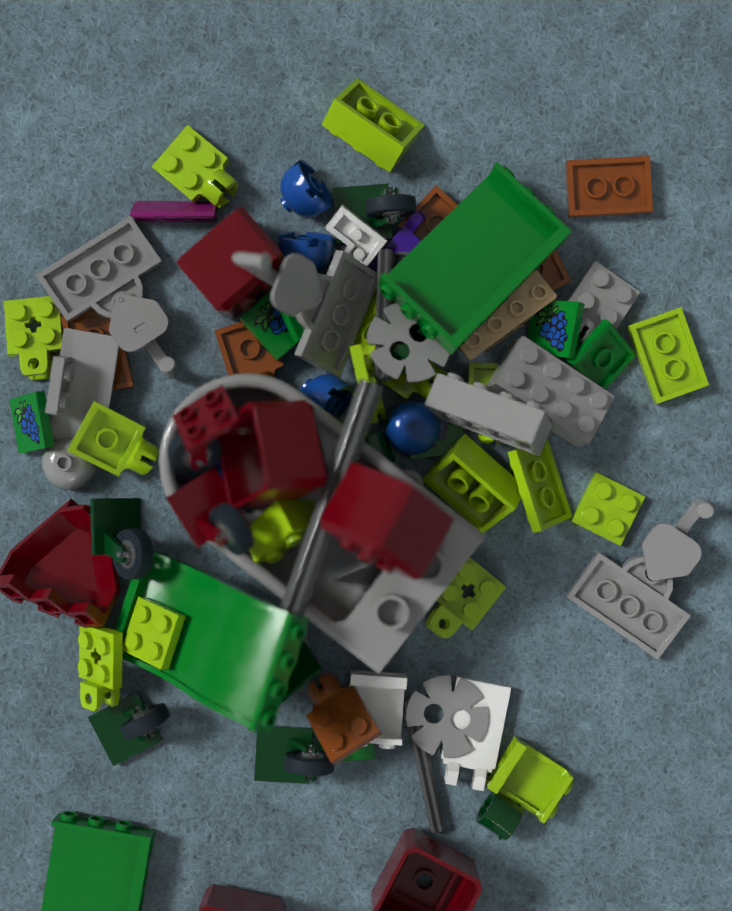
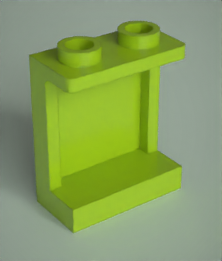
(530, 779)

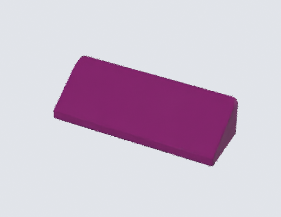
(174, 211)

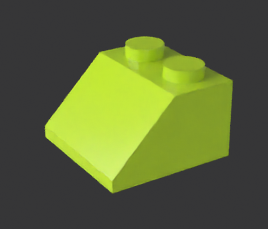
(280, 529)

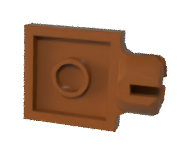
(244, 352)
(340, 718)

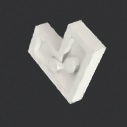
(360, 238)

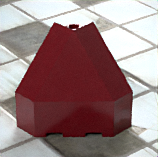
(58, 571)

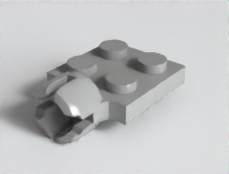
(603, 298)

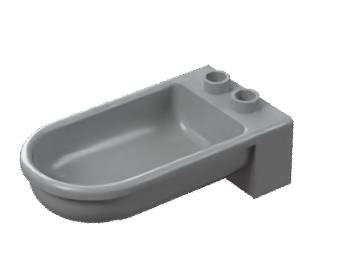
(365, 608)

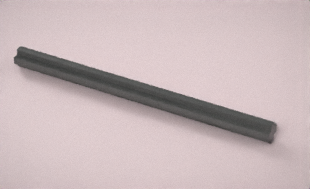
(316, 539)

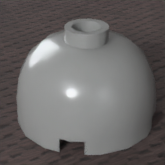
(65, 468)

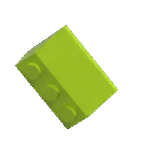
(372, 124)
(474, 484)

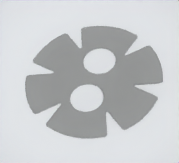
(417, 362)
(432, 734)

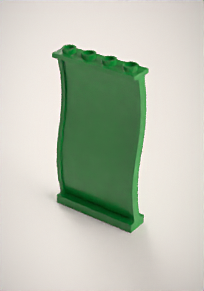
(231, 646)

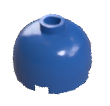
(303, 192)
(312, 245)
(329, 393)
(412, 427)

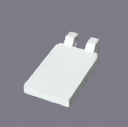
(483, 753)

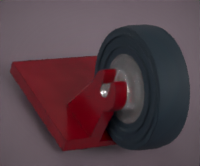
(199, 425)
(208, 516)

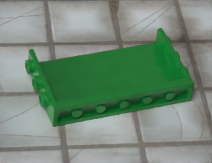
(474, 259)
(97, 864)

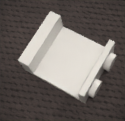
(384, 699)

